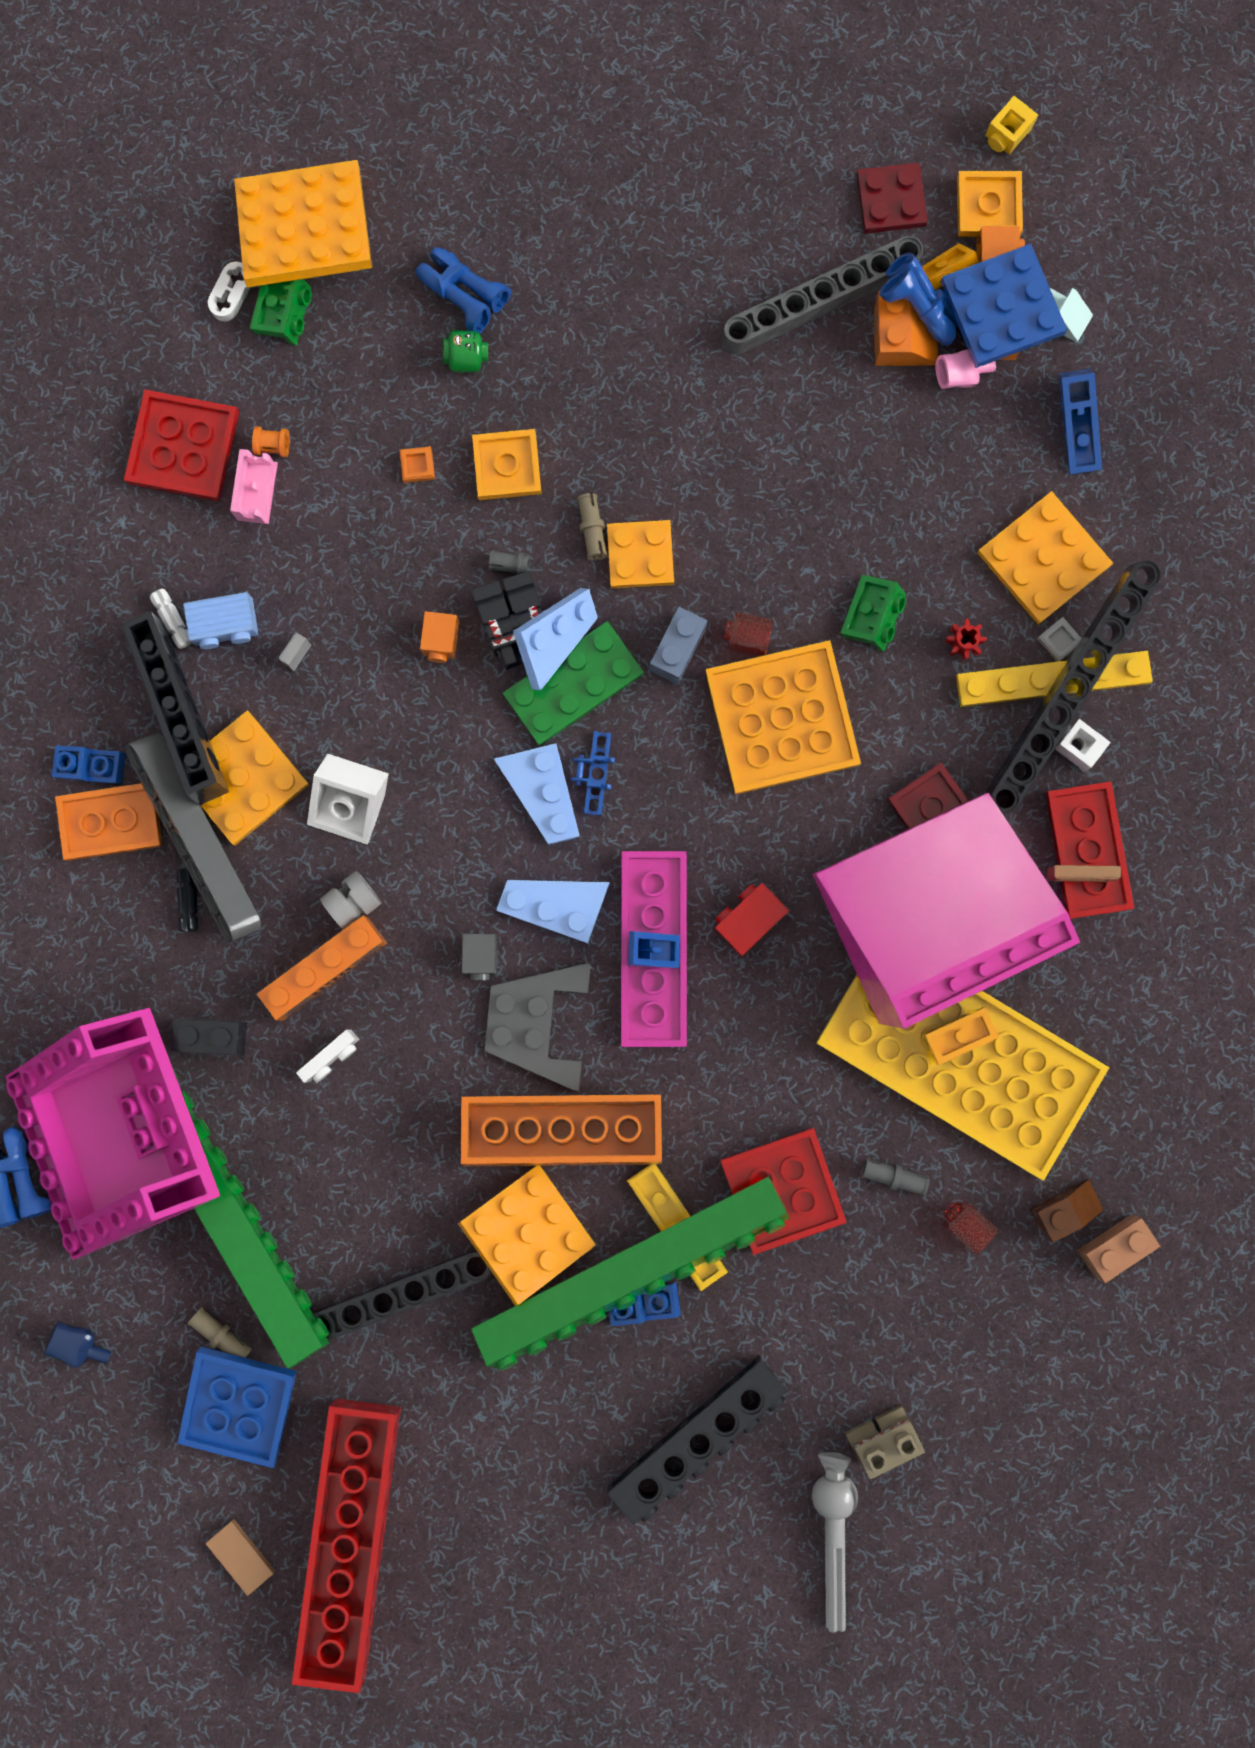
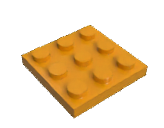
(1044, 557)
(256, 776)
(527, 1234)

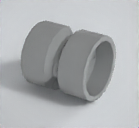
(350, 900)

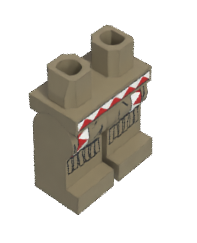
(888, 1448)

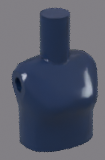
(74, 1345)

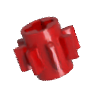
(971, 646)

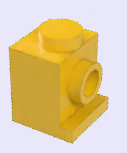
(1010, 126)

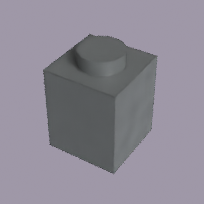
(479, 956)

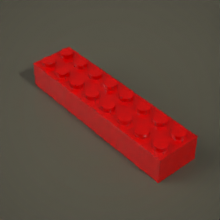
(346, 1545)

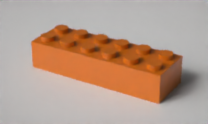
(561, 1130)

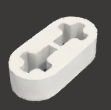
(224, 288)

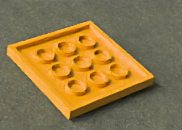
(302, 223)
(782, 717)

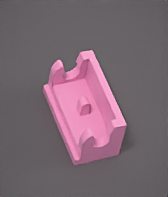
(253, 487)

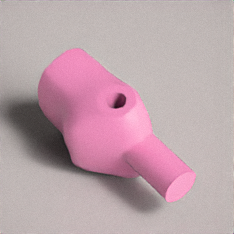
(959, 370)

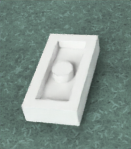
(318, 1067)

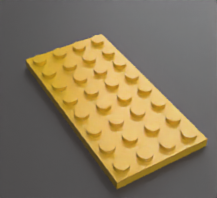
(1009, 1094)

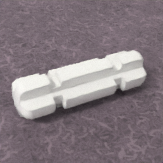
(170, 618)

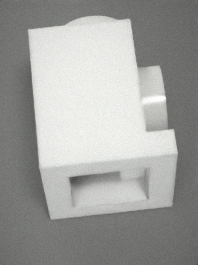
(1091, 741)

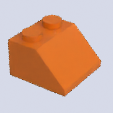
(901, 335)

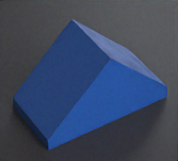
(653, 950)

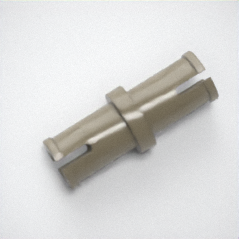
(592, 526)
(218, 1334)

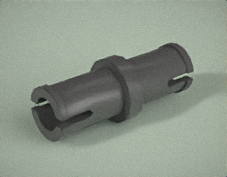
(895, 1177)

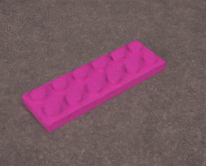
(654, 903)

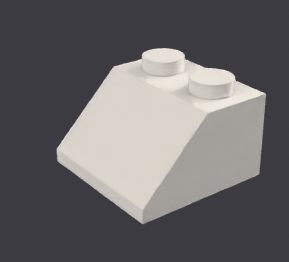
(346, 798)

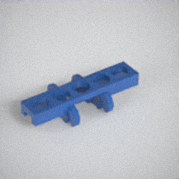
(591, 782)

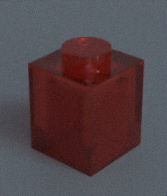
(748, 634)
(969, 1226)

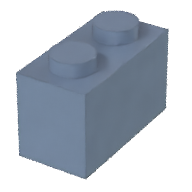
(678, 645)

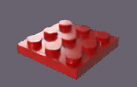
(181, 445)
(801, 1179)

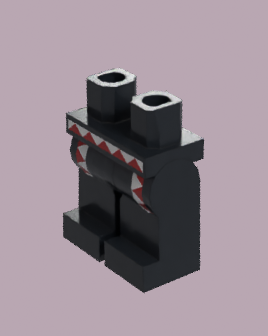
(496, 615)

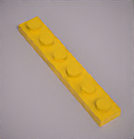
(1037, 679)

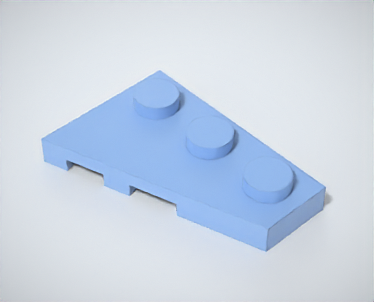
(553, 635)
(542, 789)
(555, 905)

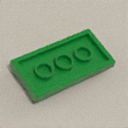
(584, 680)

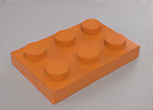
(107, 822)

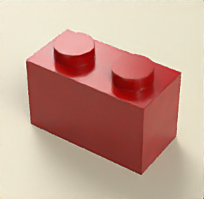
(750, 919)

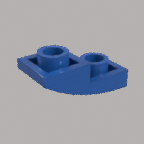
(88, 765)
(649, 1307)

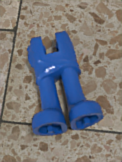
(910, 282)
(477, 313)
(16, 1162)

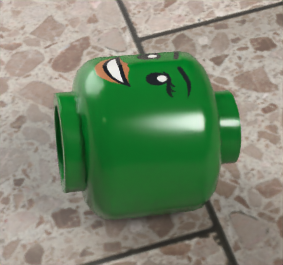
(464, 351)

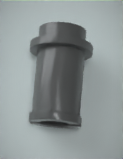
(509, 562)

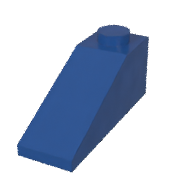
(1080, 420)

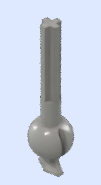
(835, 1499)

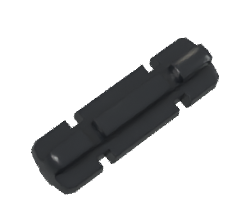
(187, 902)

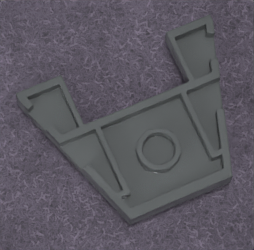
(522, 1022)

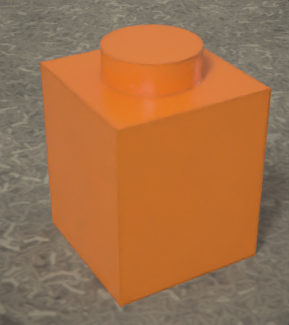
(439, 636)

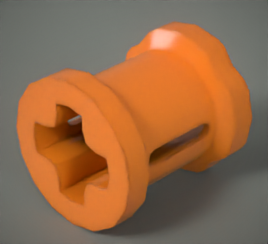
(270, 441)

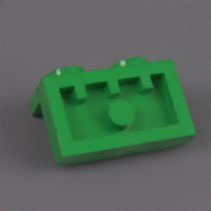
(281, 310)
(874, 612)

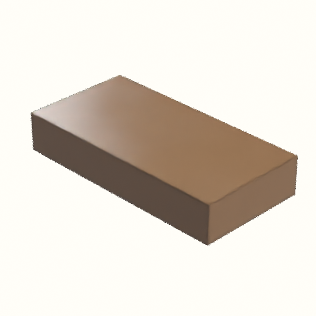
(1083, 873)
(240, 1557)

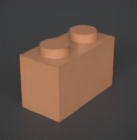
(1118, 1248)

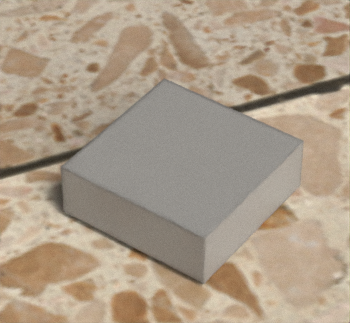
(1059, 639)
(294, 651)

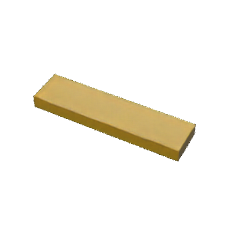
(667, 1211)

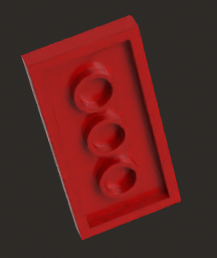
(1089, 834)

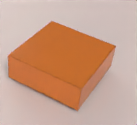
(417, 464)

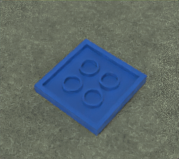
(1003, 305)
(236, 1407)

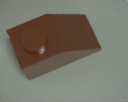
(1067, 1211)

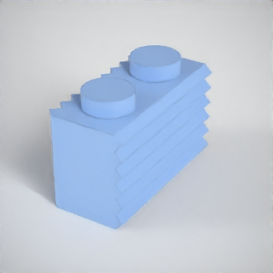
(221, 620)

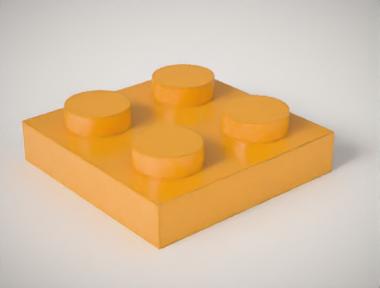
(988, 200)
(506, 464)
(640, 554)

